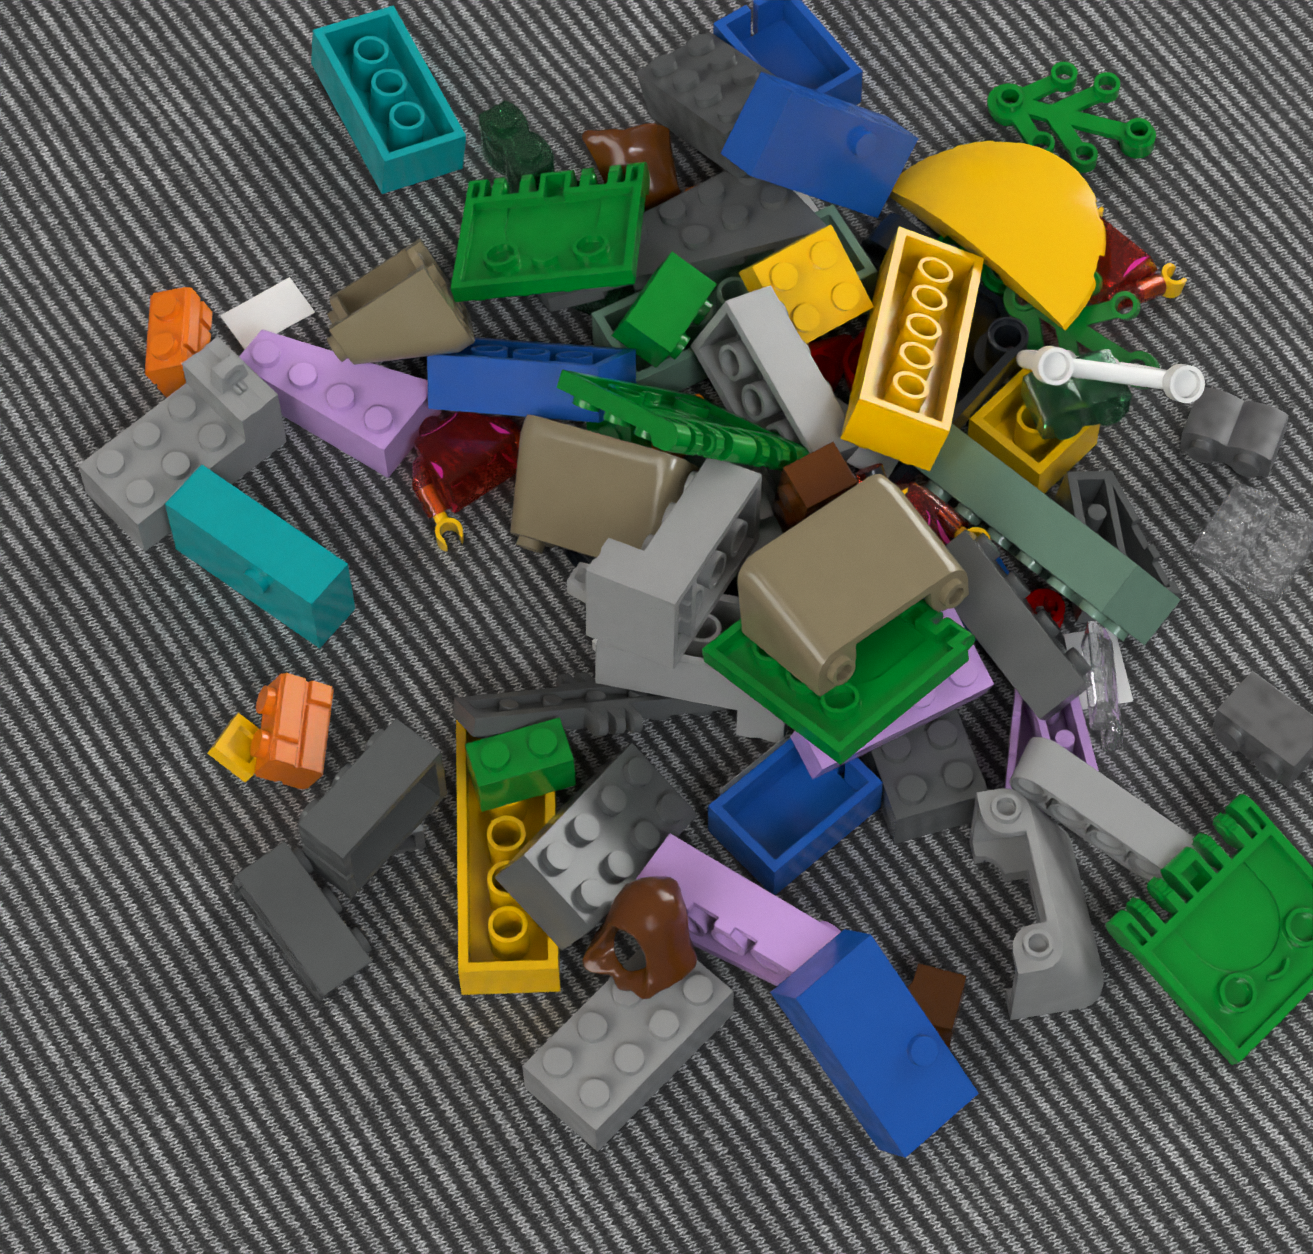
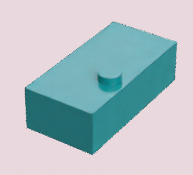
(388, 99)
(260, 556)

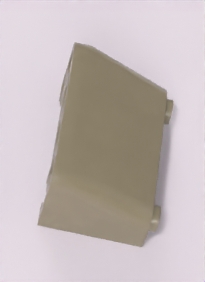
(399, 312)
(589, 487)
(843, 579)

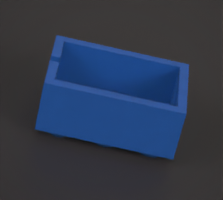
(793, 47)
(785, 820)

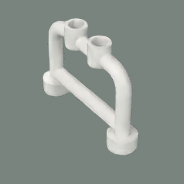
(1057, 365)

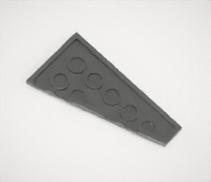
(711, 230)

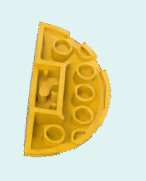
(1018, 212)

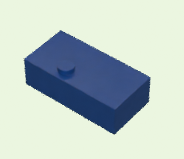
(818, 145)
(521, 377)
(874, 1042)

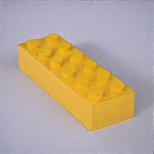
(913, 349)
(497, 939)

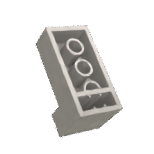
(215, 420)
(664, 593)
(691, 677)

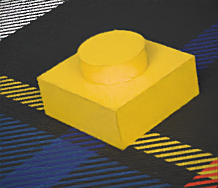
(233, 747)

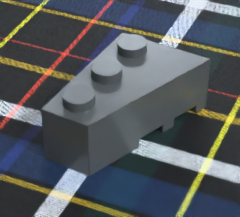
(1105, 509)
(302, 920)

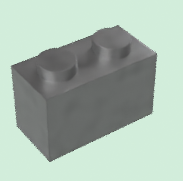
(1266, 729)

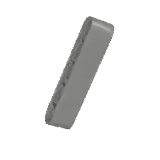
(1097, 809)

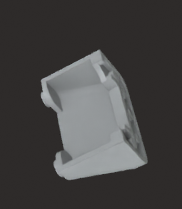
(1058, 955)

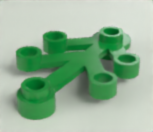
(1067, 115)
(1079, 329)

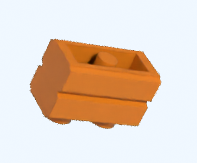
(176, 331)
(292, 730)

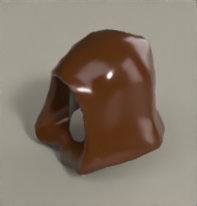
(637, 144)
(658, 920)

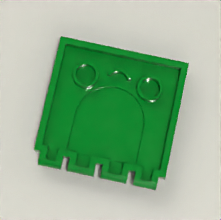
(890, 676)

